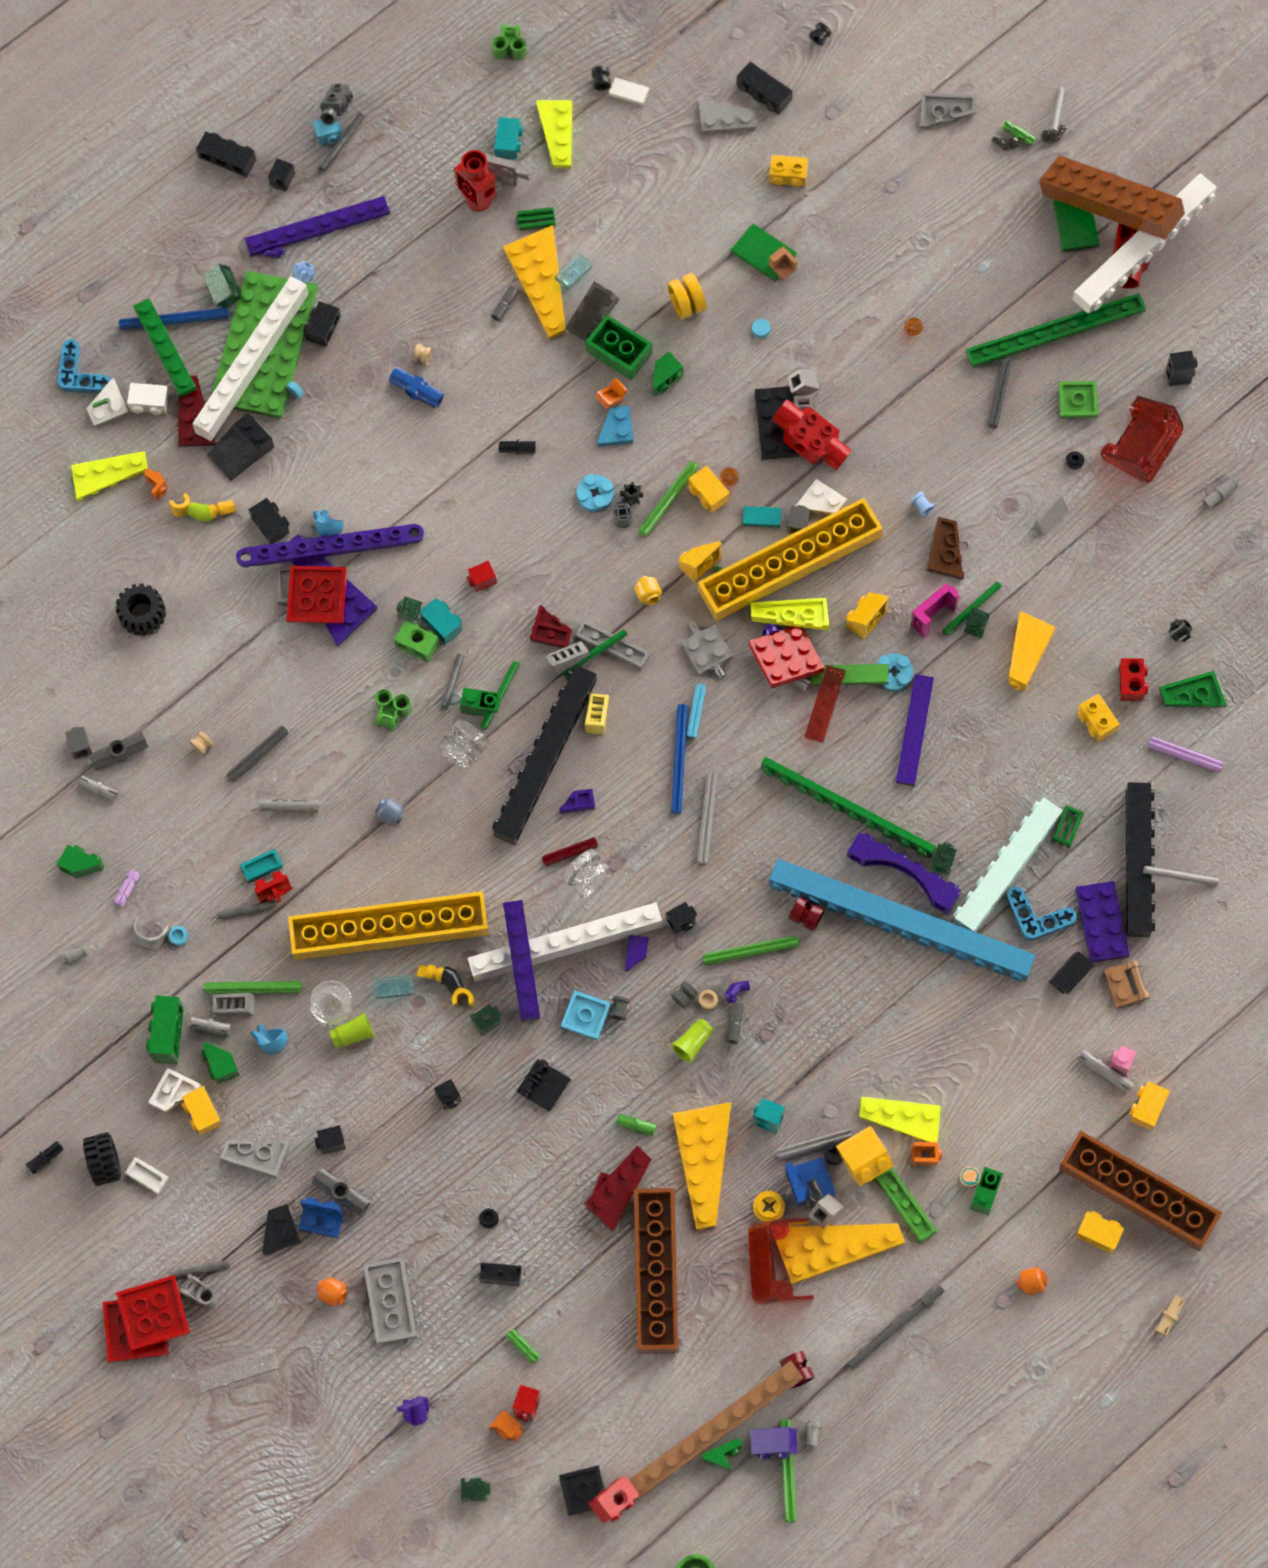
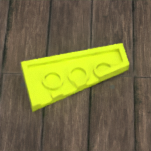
(910, 1118)

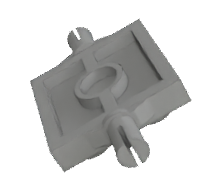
(506, 170)
(707, 650)

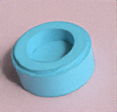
(761, 328)
(295, 390)
(178, 936)

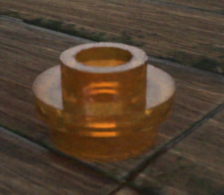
(913, 322)
(729, 471)

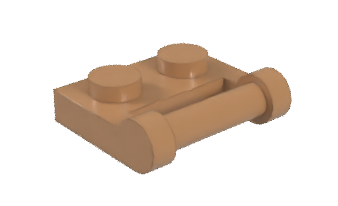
(1120, 987)

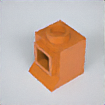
(918, 1147)
(507, 1427)

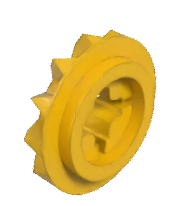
(768, 1197)

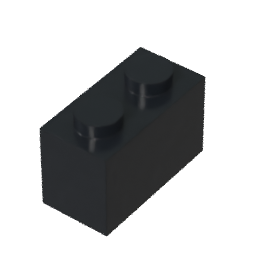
(322, 323)
(1181, 368)
(269, 520)

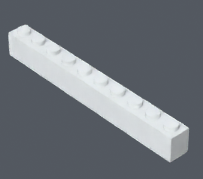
(1140, 249)
(250, 358)
(570, 941)

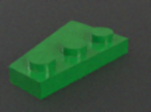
(1194, 692)

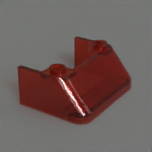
(764, 1286)

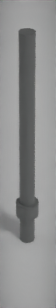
(925, 1302)

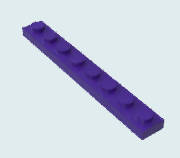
(317, 226)

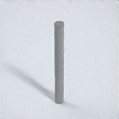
(1181, 875)

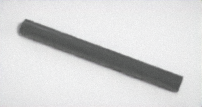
(338, 146)

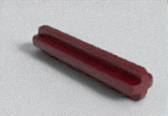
(569, 851)

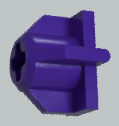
(415, 1410)

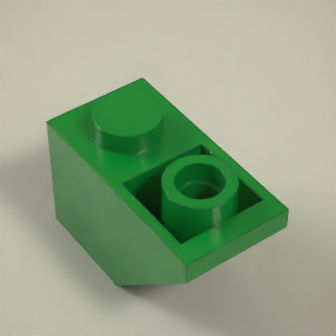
(666, 371)
(479, 702)
(78, 863)
(221, 1063)
(986, 1191)

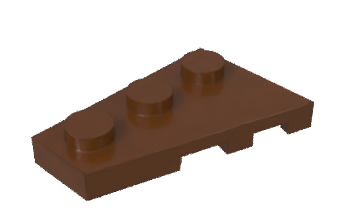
(945, 550)

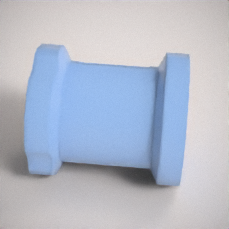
(922, 504)

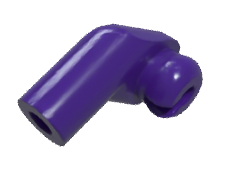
(734, 989)

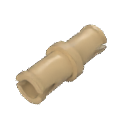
(1170, 1315)

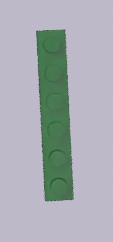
(164, 347)

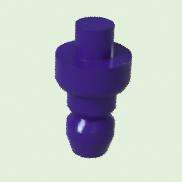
(276, 252)

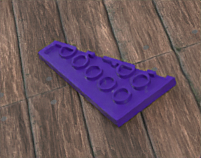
(357, 605)

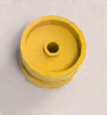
(686, 296)

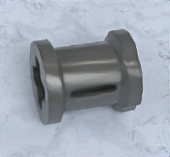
(619, 1008)

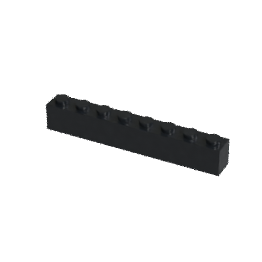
(1139, 854)

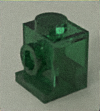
(408, 609)
(977, 623)
(942, 864)
(484, 1026)
(475, 1490)

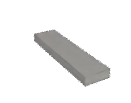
(621, 650)

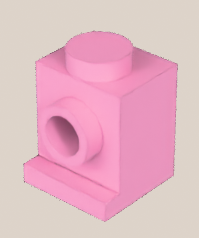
(1122, 1060)

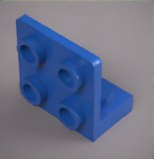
(804, 1172)
(321, 1217)

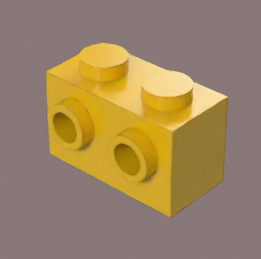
(788, 170)
(708, 489)
(1098, 718)
(1149, 1106)
(201, 1110)
(1100, 1232)

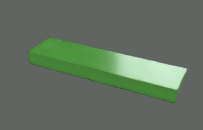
(859, 674)
(906, 1205)

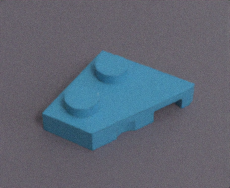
(617, 427)

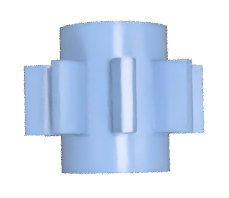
(303, 272)

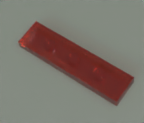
(825, 704)

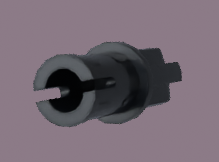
(517, 446)
(44, 1157)

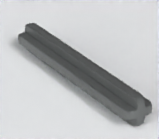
(1000, 393)
(257, 753)

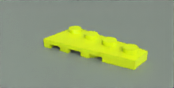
(557, 127)
(100, 474)
(796, 613)

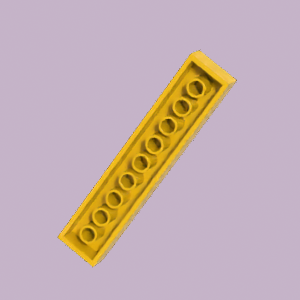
(790, 559)
(388, 925)

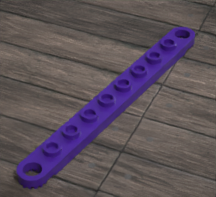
(330, 545)

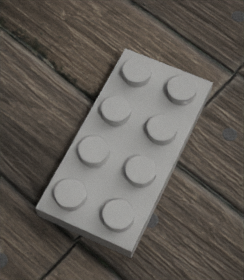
(390, 1300)

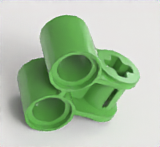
(510, 40)
(389, 711)

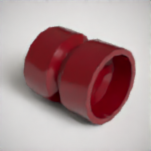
(807, 914)
(800, 1361)

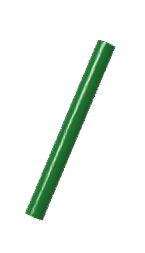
(976, 604)
(599, 649)
(502, 689)

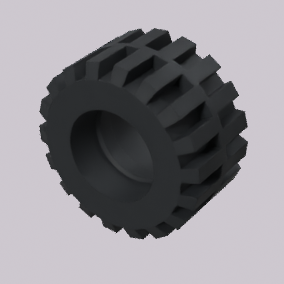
(133, 597)
(102, 1159)

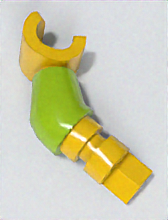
(199, 511)

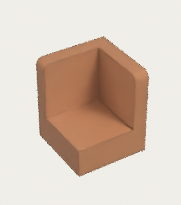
(783, 263)

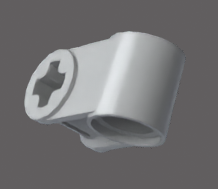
(195, 1291)

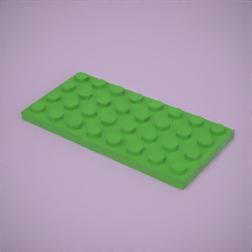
(267, 390)

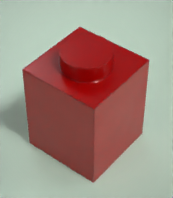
(481, 576)

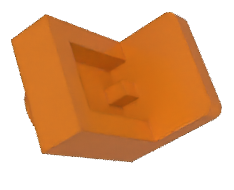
(612, 394)
(158, 482)

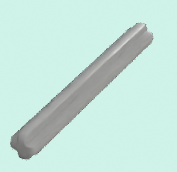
(707, 817)

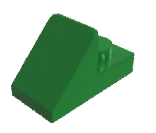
(717, 1456)

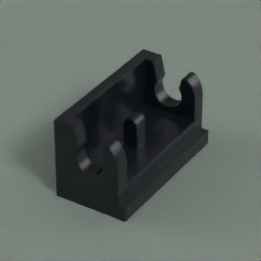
(1071, 973)
(500, 1274)

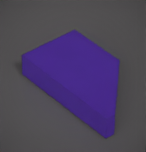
(579, 801)
(636, 951)

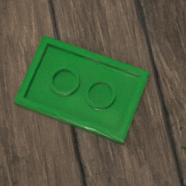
(1075, 227)
(757, 247)

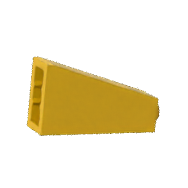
(1029, 646)

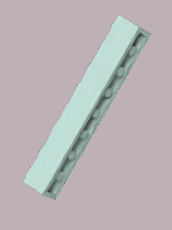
(1008, 866)

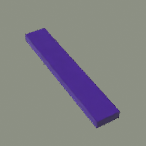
(914, 730)

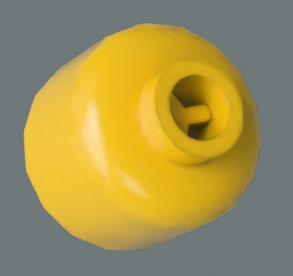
(648, 590)

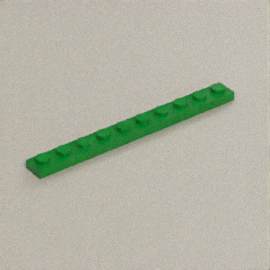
(1055, 330)
(853, 810)

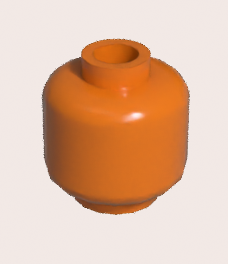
(1032, 1281)
(332, 1291)

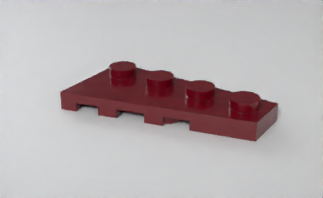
(188, 409)
(616, 1190)

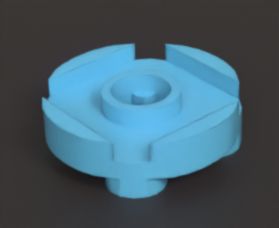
(591, 483)
(905, 669)

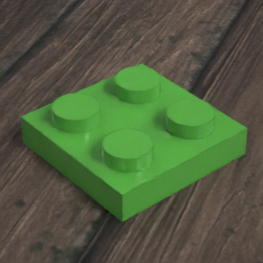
(1078, 399)

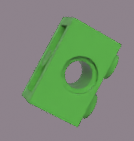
(423, 649)

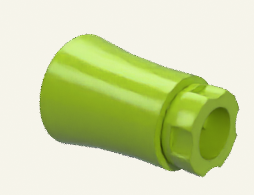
(352, 1032)
(692, 1040)

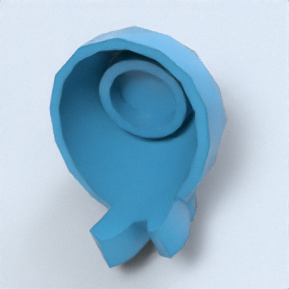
(327, 526)
(270, 1041)

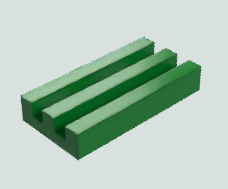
(536, 215)
(1061, 841)

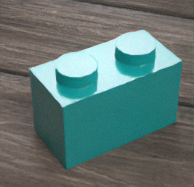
(507, 138)
(441, 620)

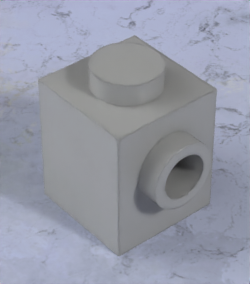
(803, 382)
(825, 1211)

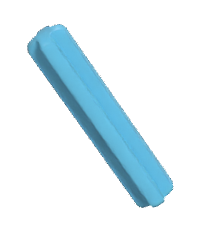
(696, 710)

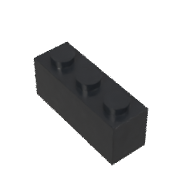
(764, 88)
(226, 153)

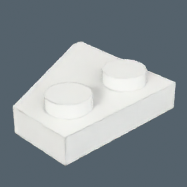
(107, 411)
(822, 499)
(171, 1089)

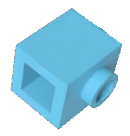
(327, 133)

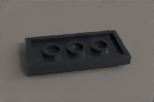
(770, 434)

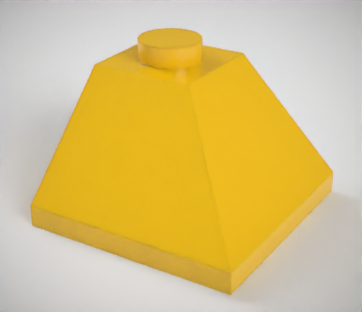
(700, 559)

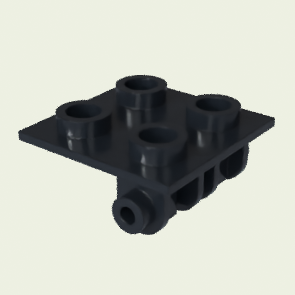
(543, 1085)

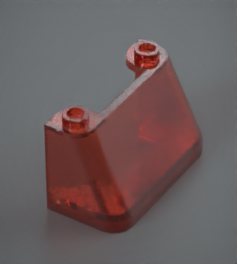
(1146, 440)

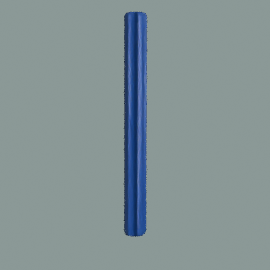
(180, 317)
(679, 758)

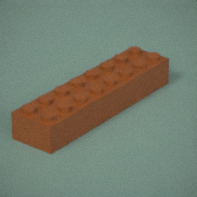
(1112, 197)
(1140, 1191)
(656, 1271)

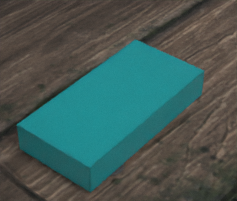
(761, 516)
(261, 865)

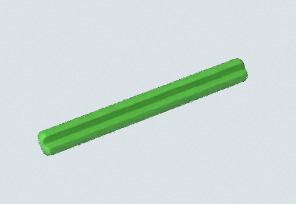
(668, 498)
(750, 950)
(252, 987)
(788, 1483)

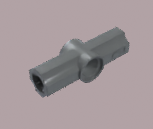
(129, 745)
(330, 1185)

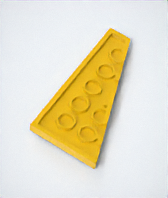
(535, 267)
(702, 1149)
(815, 1250)

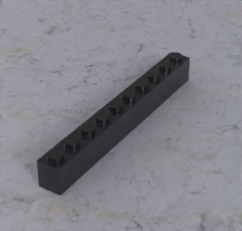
(545, 755)

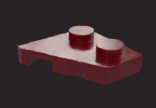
(550, 630)

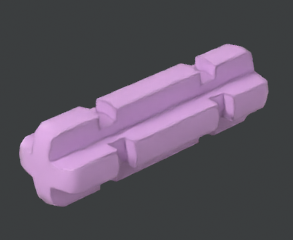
(126, 888)

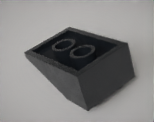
(240, 447)

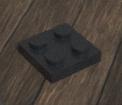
(581, 1488)

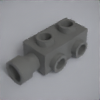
(335, 102)

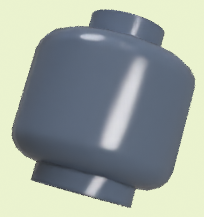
(389, 811)

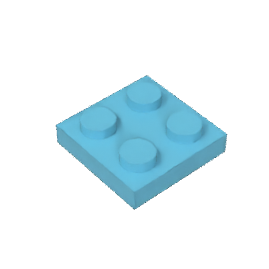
(585, 1015)

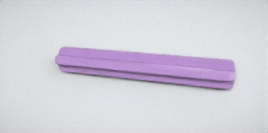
(1185, 754)

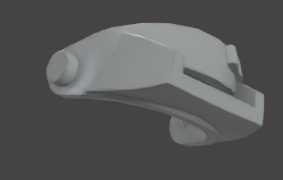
(149, 943)

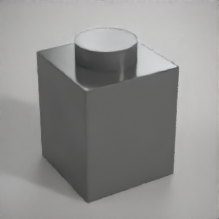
(798, 518)
(78, 742)

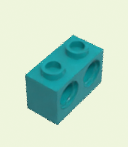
(768, 1115)

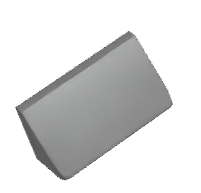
(1051, 515)

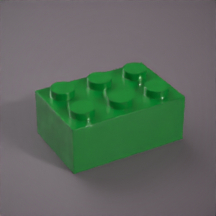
(619, 347)
(165, 1029)

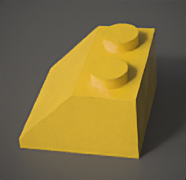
(867, 614)
(865, 1156)

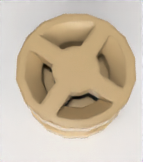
(422, 354)
(201, 743)

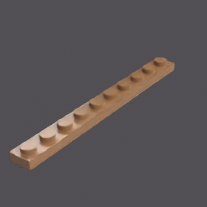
(715, 1429)

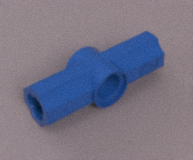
(416, 387)

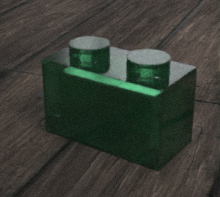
(222, 286)

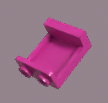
(942, 597)

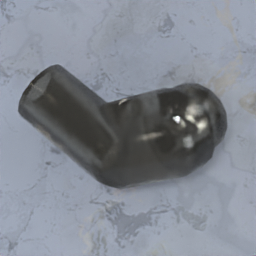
(1048, 137)
(1006, 144)
(816, 1193)

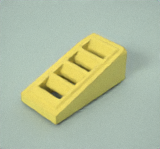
(595, 725)

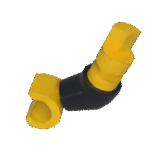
(449, 978)

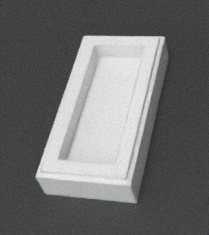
(628, 91)
(146, 1175)

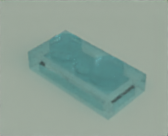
(573, 271)
(393, 986)

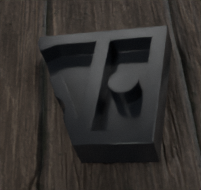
(279, 1230)

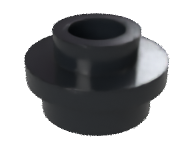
(1074, 465)
(488, 1212)

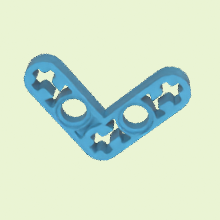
(74, 377)
(1037, 924)

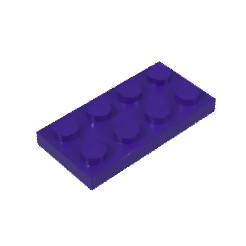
(1102, 921)

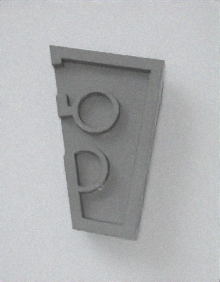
(943, 108)
(725, 118)
(257, 1157)

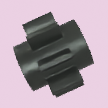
(631, 499)
(1180, 630)

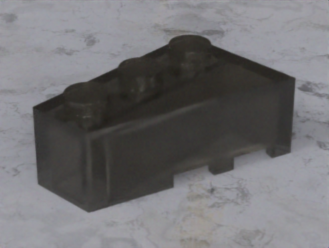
(591, 311)

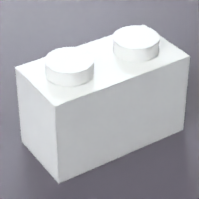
(148, 398)

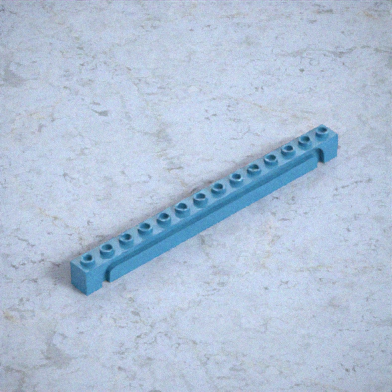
(901, 920)

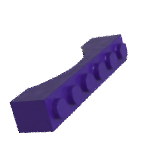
(869, 852)
(521, 960)

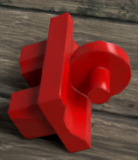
(272, 889)

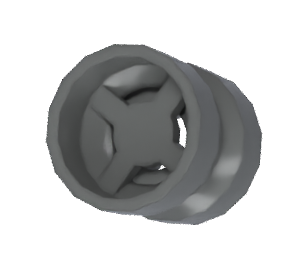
(623, 519)
(684, 994)

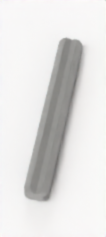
(812, 1144)

